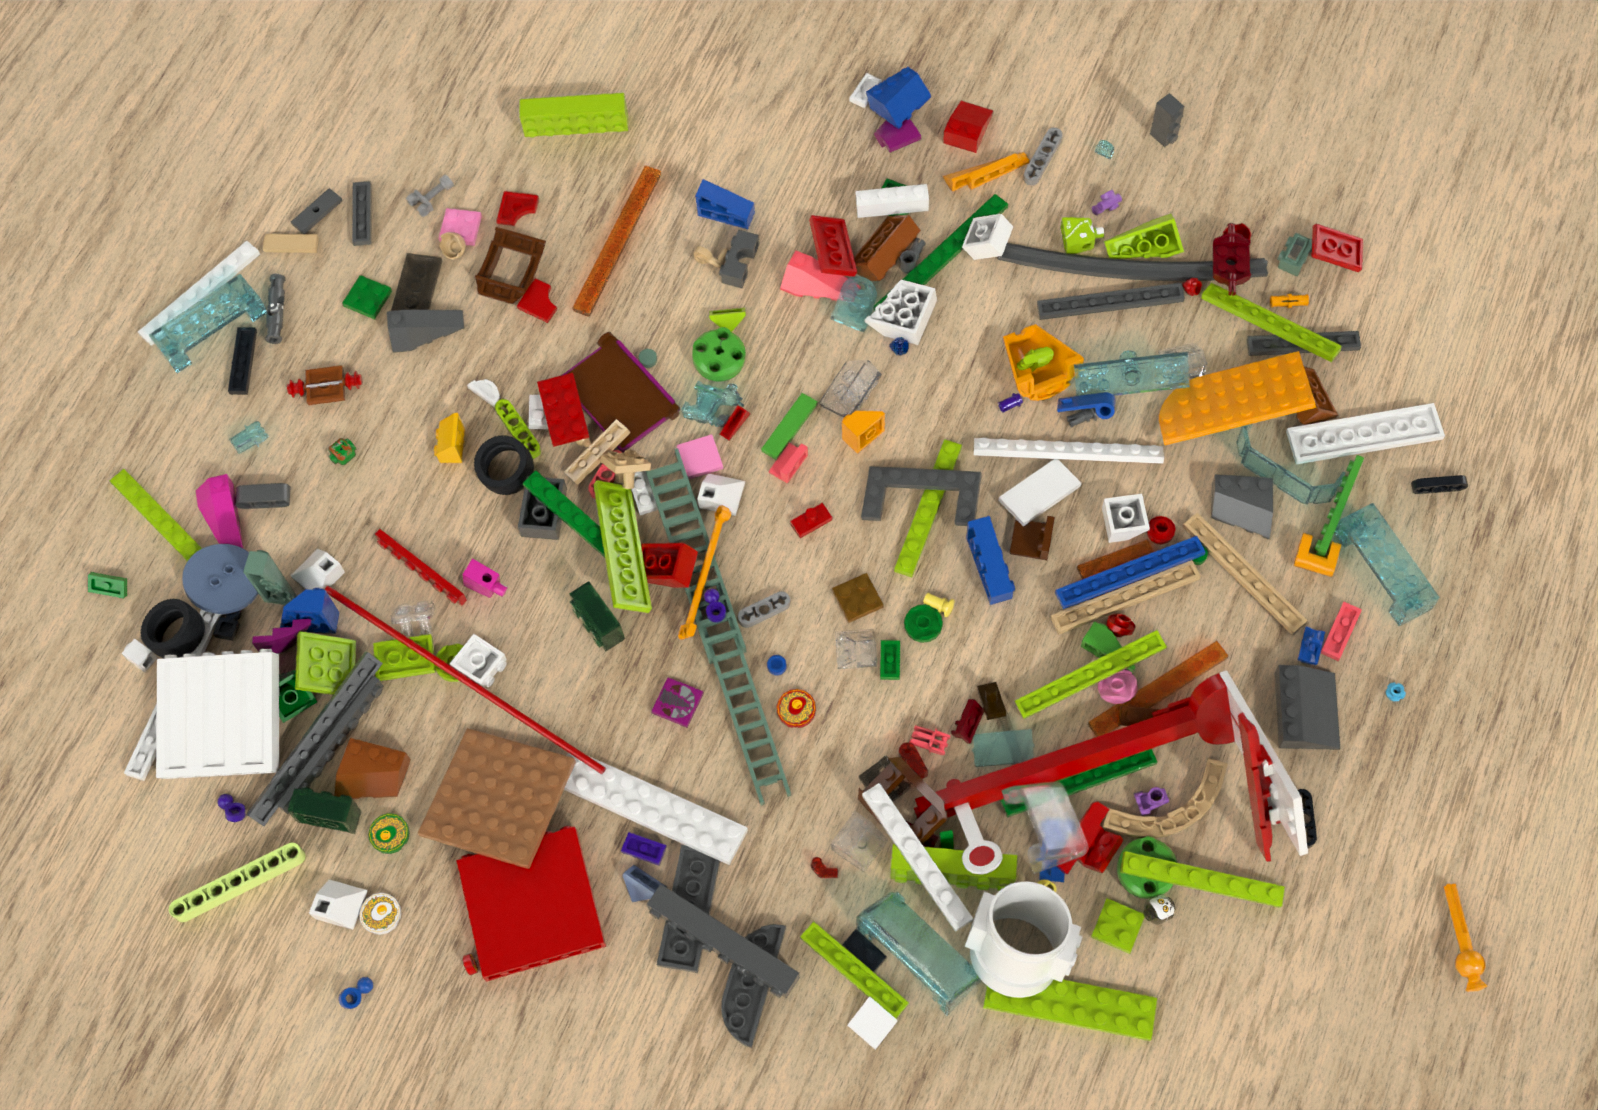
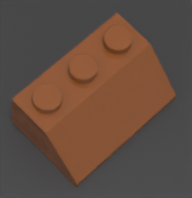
(1324, 407)

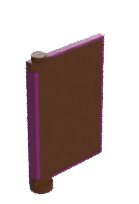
(620, 388)

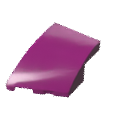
(895, 138)

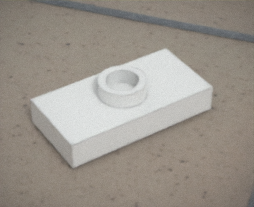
(859, 95)

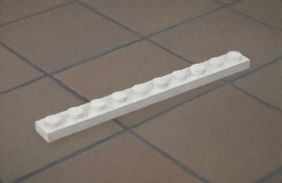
(1068, 450)
(146, 748)

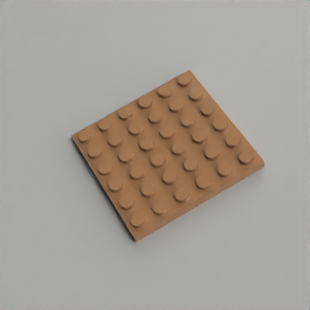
(497, 798)

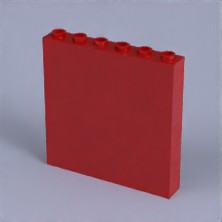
(534, 913)

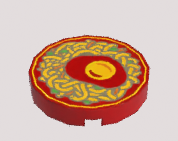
(796, 708)

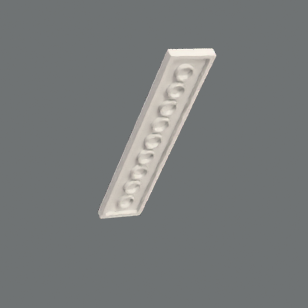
(657, 810)

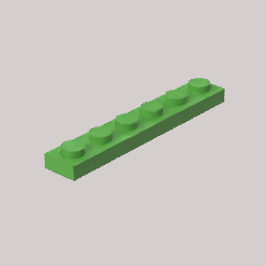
(1341, 499)

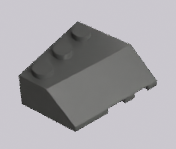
(1243, 502)

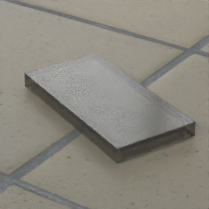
(417, 282)

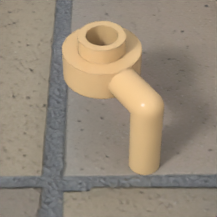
(703, 256)

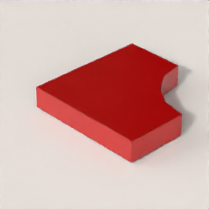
(515, 206)
(537, 301)

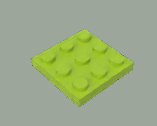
(323, 662)

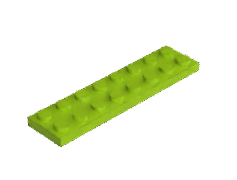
(622, 547)
(1083, 1007)

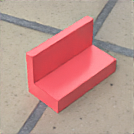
(789, 462)

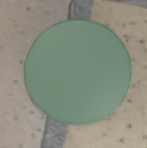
(648, 358)

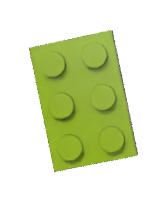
(402, 661)

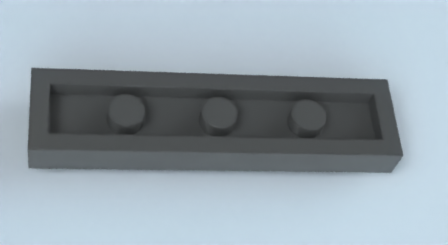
(362, 213)

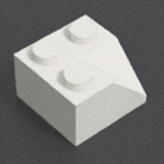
(987, 236)
(1124, 517)

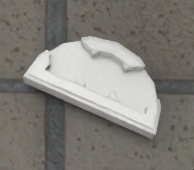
(486, 390)

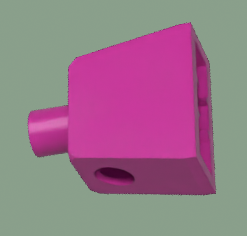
(483, 580)

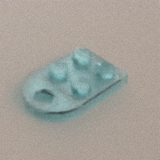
(855, 304)

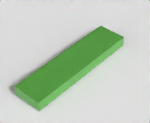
(789, 426)

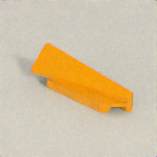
(985, 172)

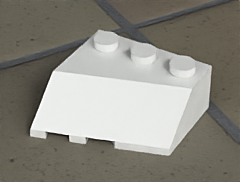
(904, 311)

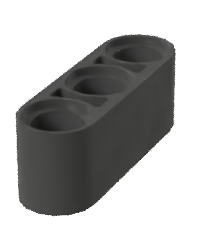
(263, 496)

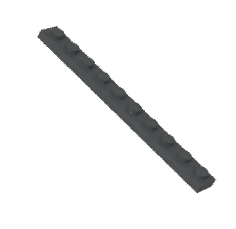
(314, 737)

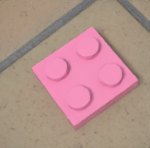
(462, 222)

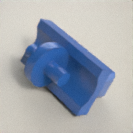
(1311, 646)

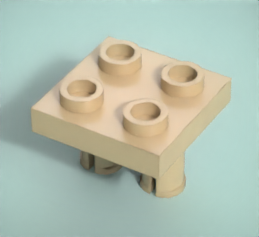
(625, 466)

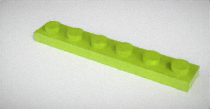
(854, 970)

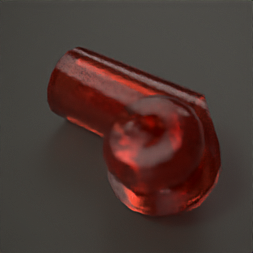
(821, 870)

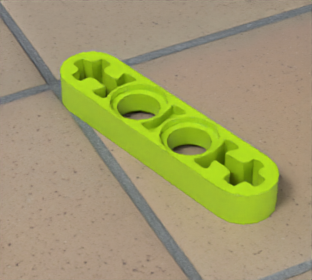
(518, 428)

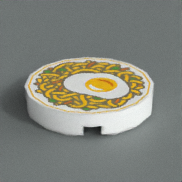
(380, 913)

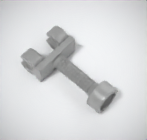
(426, 207)

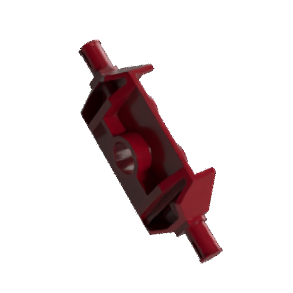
(1235, 248)

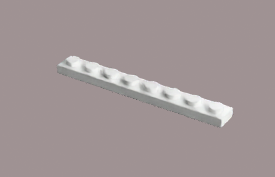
(206, 285)
(917, 857)

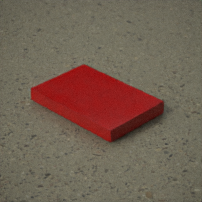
(1337, 247)

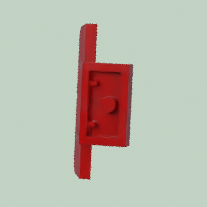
(1101, 844)

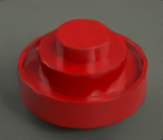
(1161, 530)
(1120, 625)

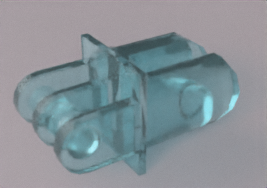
(249, 437)

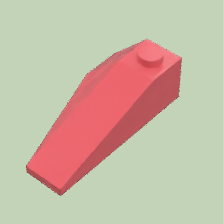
(805, 278)

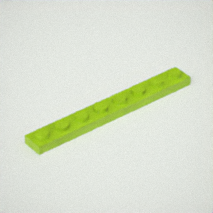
(1272, 322)
(926, 513)
(155, 514)
(1090, 674)
(1202, 879)

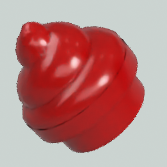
(1192, 286)

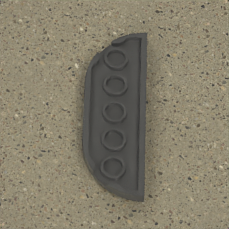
(742, 997)

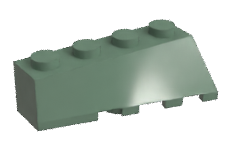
(267, 578)

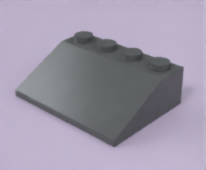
(1306, 708)

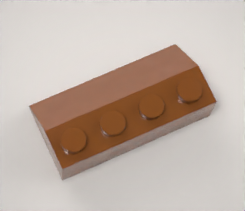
(885, 246)

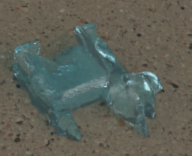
(709, 400)

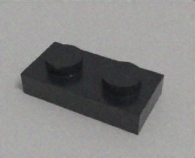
(864, 950)

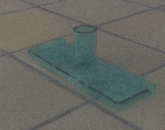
(1133, 374)

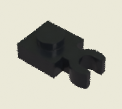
(228, 626)

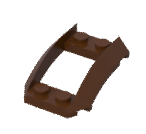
(516, 242)
(891, 777)

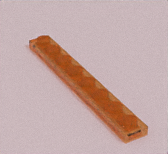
(1162, 686)

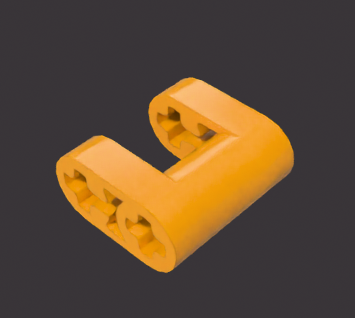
(1314, 562)

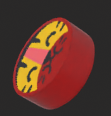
(470, 964)

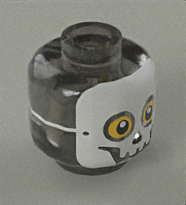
(1159, 909)

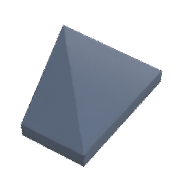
(640, 884)

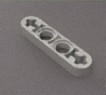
(1043, 156)

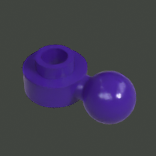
(712, 596)
(233, 811)

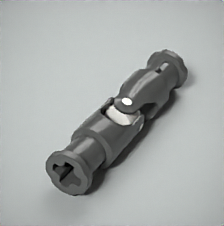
(276, 298)

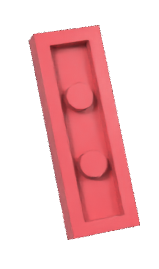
(1341, 631)

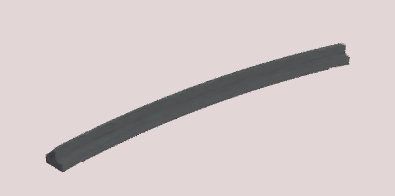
(1117, 267)

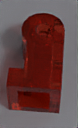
(911, 756)

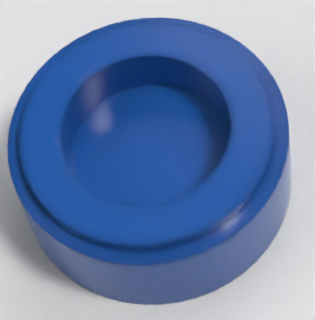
(776, 665)

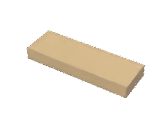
(291, 243)

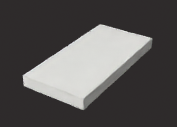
(1039, 492)

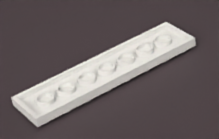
(1365, 433)

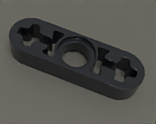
(1439, 484)
(1311, 833)

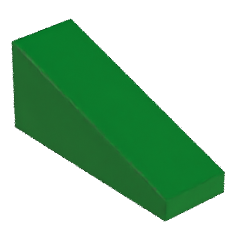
(946, 840)

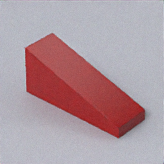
(734, 423)

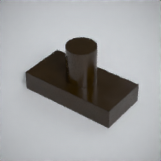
(991, 700)

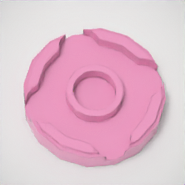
(1118, 687)

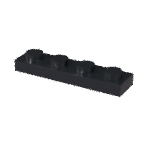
(242, 361)

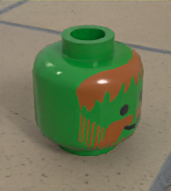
(342, 451)

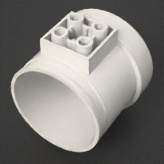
(1009, 969)

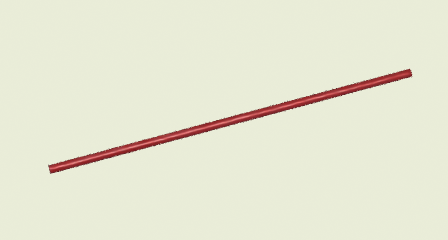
(466, 680)

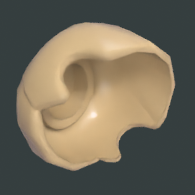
(452, 245)

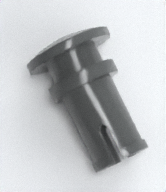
(1082, 416)

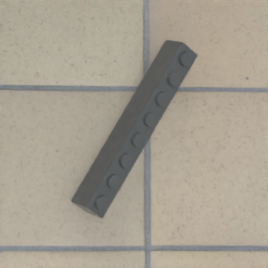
(723, 941)

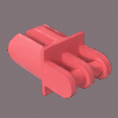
(926, 739)

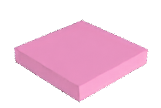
(700, 456)

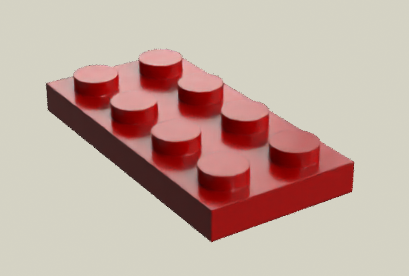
(832, 246)
(563, 409)

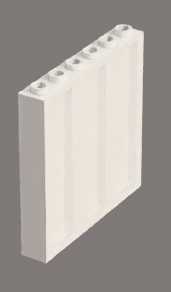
(217, 714)

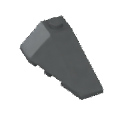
(417, 327)

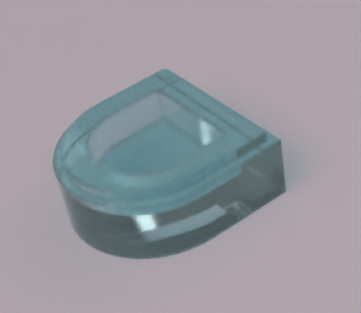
(1104, 149)

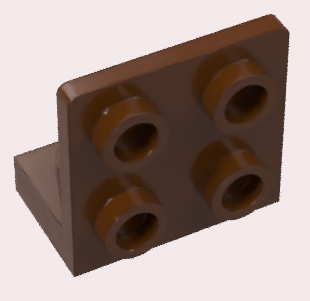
(1032, 539)

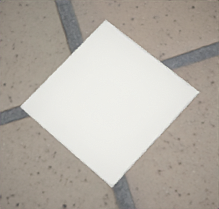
(872, 1022)

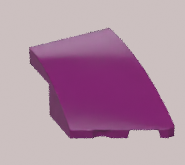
(281, 638)

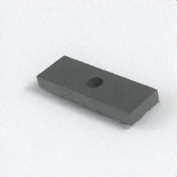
(316, 211)

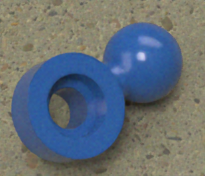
(364, 986)

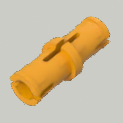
(1302, 300)

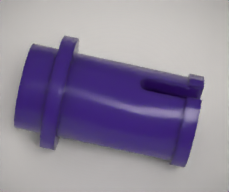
(1011, 402)

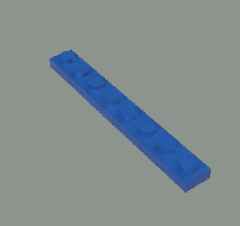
(1130, 572)

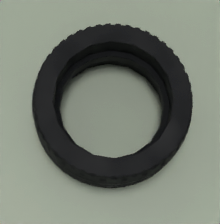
(489, 450)
(161, 617)

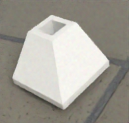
(720, 491)
(318, 571)
(338, 904)

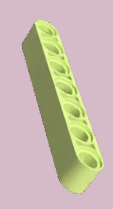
(227, 882)

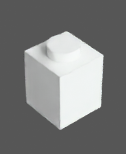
(139, 655)

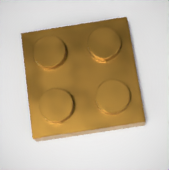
(857, 597)

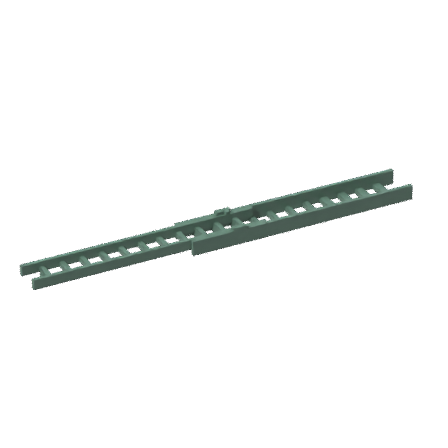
(703, 624)

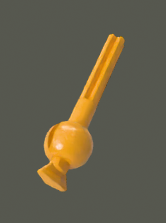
(1468, 962)

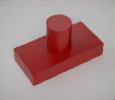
(811, 520)

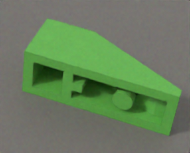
(1101, 642)

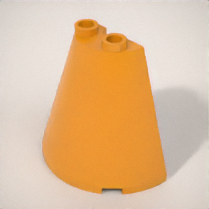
(1045, 380)

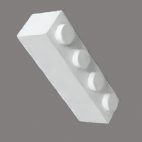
(892, 200)

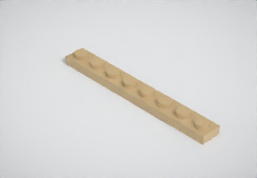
(1245, 574)
(1125, 597)

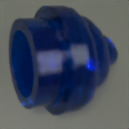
(899, 346)

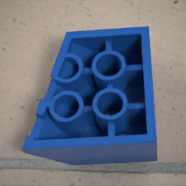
(898, 96)
(312, 605)

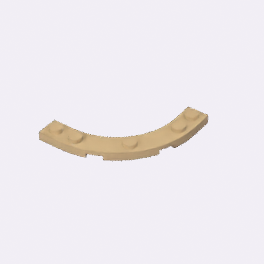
(1176, 820)

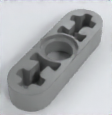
(761, 617)

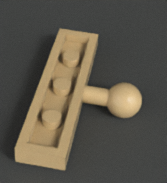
(592, 455)

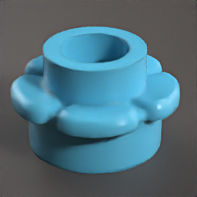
(1391, 695)

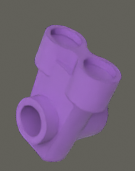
(1109, 201)
(1146, 800)

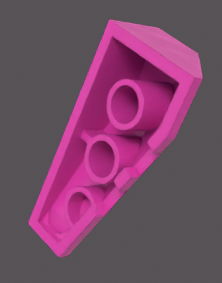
(217, 505)

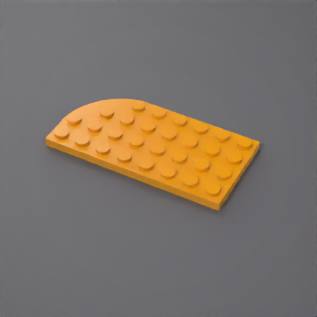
(1236, 398)

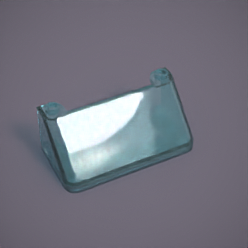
(919, 949)

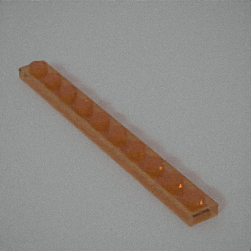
(617, 241)

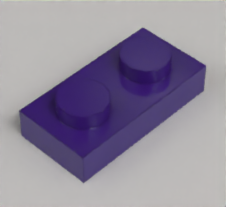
(643, 849)

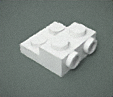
(479, 661)

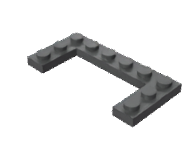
(965, 482)

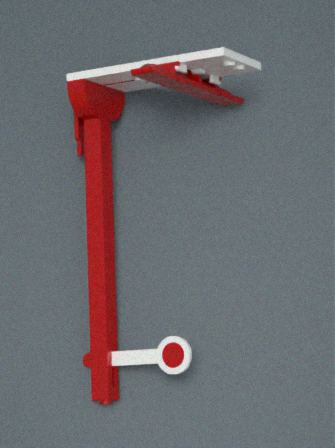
(1212, 711)

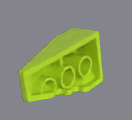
(1148, 240)

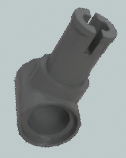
(911, 255)

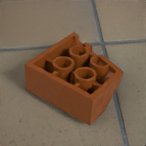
(370, 771)

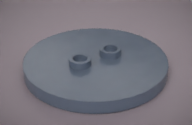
(216, 579)

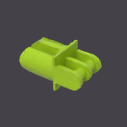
(1036, 358)

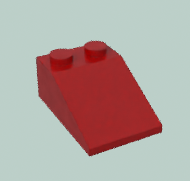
(967, 126)
(669, 563)

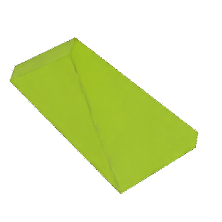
(728, 317)

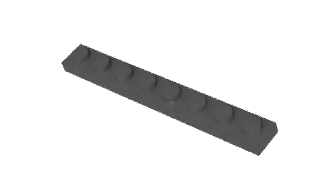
(1110, 301)
(334, 740)

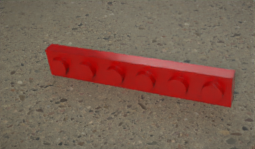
(425, 572)

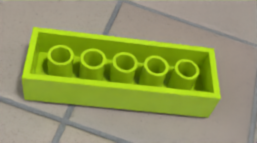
(574, 115)
(952, 867)

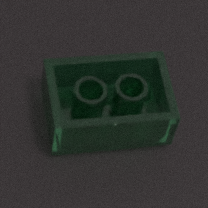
(596, 616)
(324, 810)

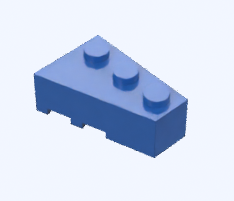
(723, 206)

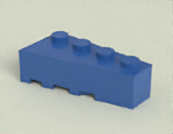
(989, 560)

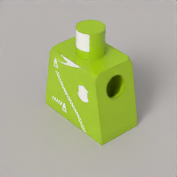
(1079, 234)

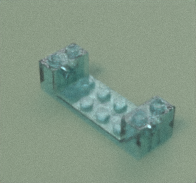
(206, 319)
(1389, 562)

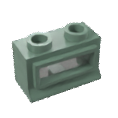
(1295, 255)

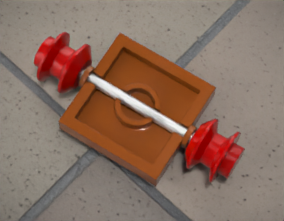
(325, 385)

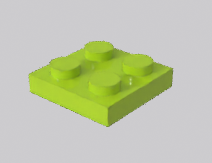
(1118, 926)

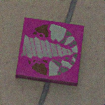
(677, 702)

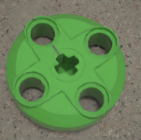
(718, 354)
(1135, 884)

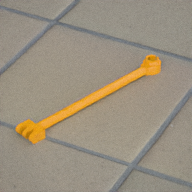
(688, 629)

